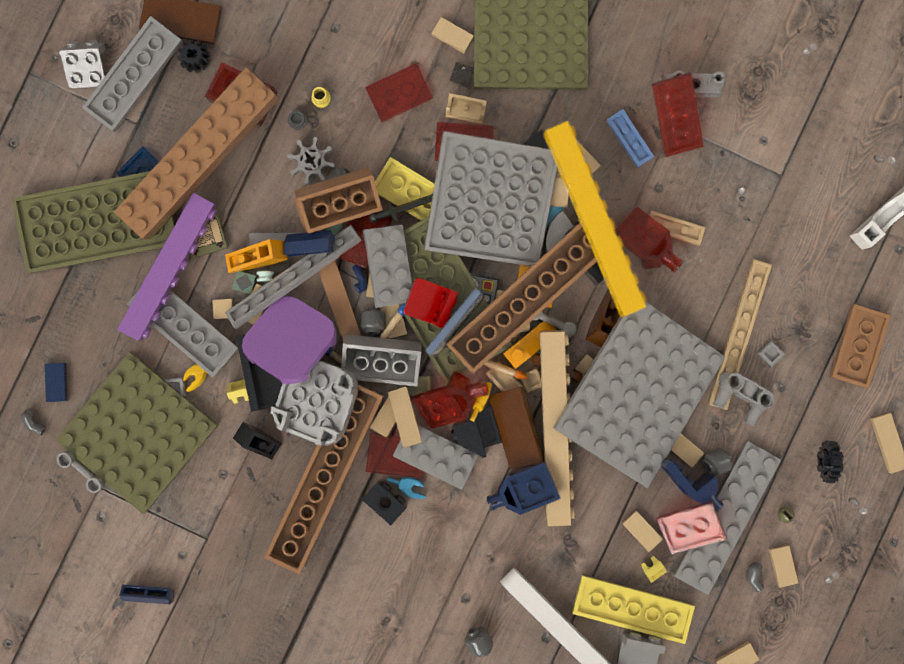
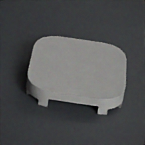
(319, 406)

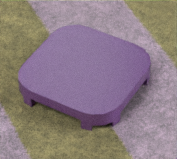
(289, 340)

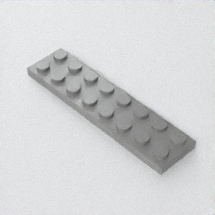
(740, 496)

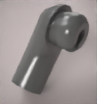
(27, 419)
(753, 576)

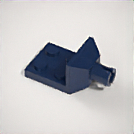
(526, 490)
(701, 490)

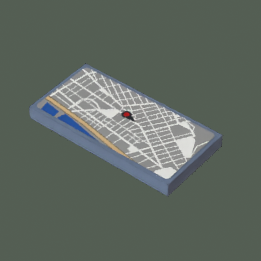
(455, 323)

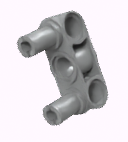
(709, 84)
(746, 390)

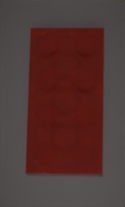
(677, 114)

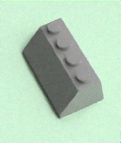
(382, 359)

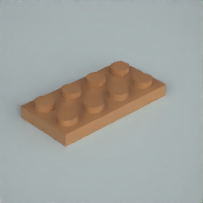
(860, 346)

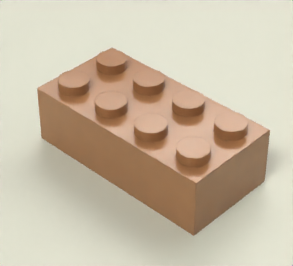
(338, 200)

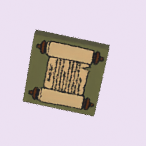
(213, 240)

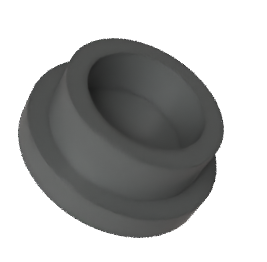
(297, 120)

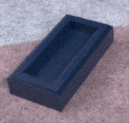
(56, 382)

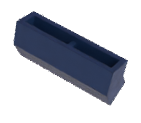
(309, 243)
(146, 598)

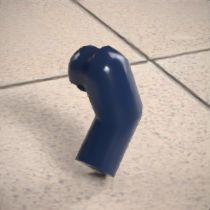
(362, 278)

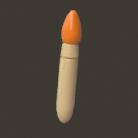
(505, 369)

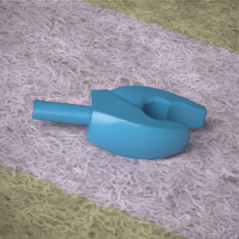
(405, 486)

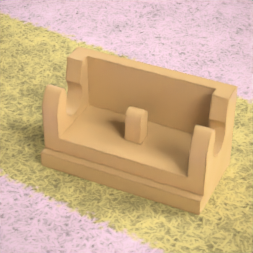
(465, 108)

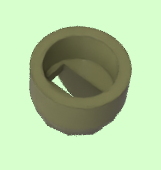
(782, 517)

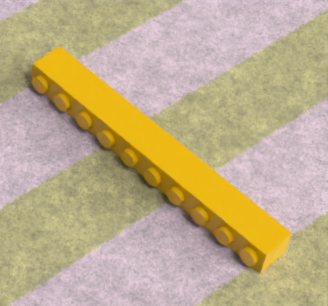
(594, 219)

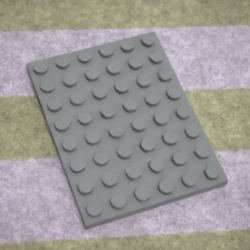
(639, 393)

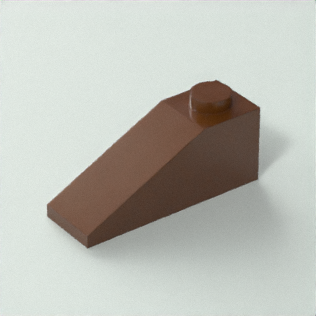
(603, 321)

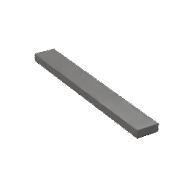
(290, 279)

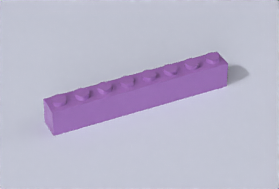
(167, 268)

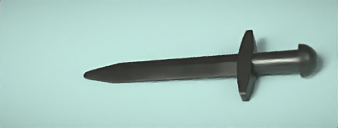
(392, 211)

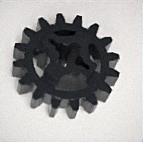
(830, 462)

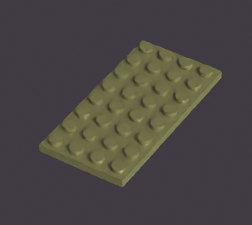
(80, 225)
(448, 272)

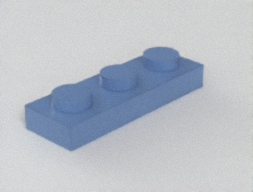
(630, 138)

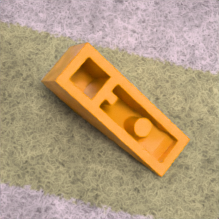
(256, 256)
(527, 345)

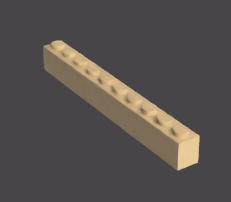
(553, 403)

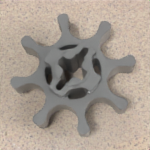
(304, 164)

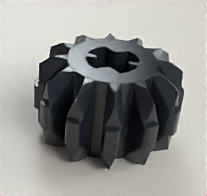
(187, 53)

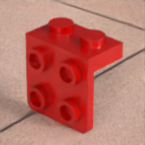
(430, 302)

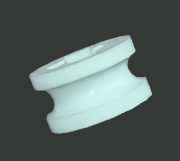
(265, 276)

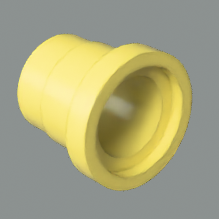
(323, 102)

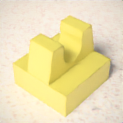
(237, 389)
(655, 571)

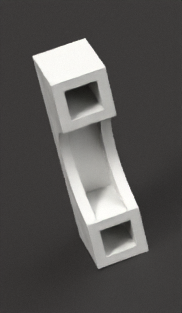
(876, 225)

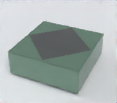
(244, 282)

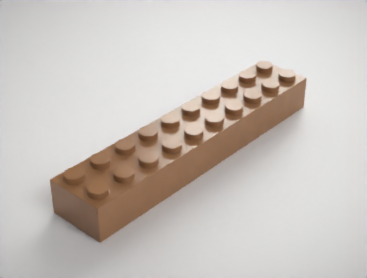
(197, 154)
(523, 300)
(321, 486)

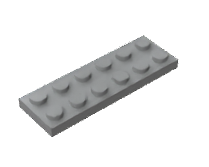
(132, 74)
(194, 335)

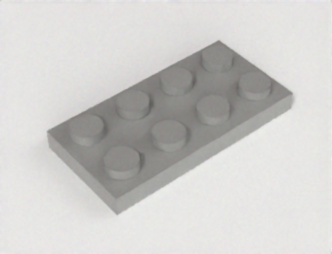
(388, 265)
(438, 458)

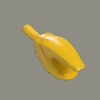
(199, 374)
(480, 403)

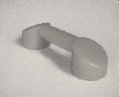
(568, 327)
(93, 483)

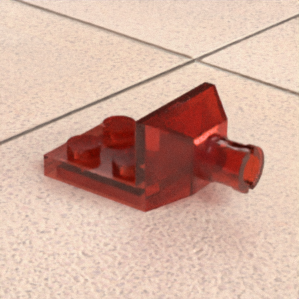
(648, 241)
(450, 402)

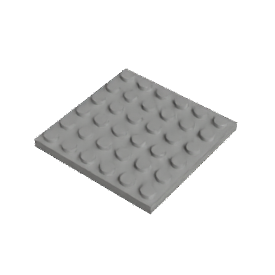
(490, 199)

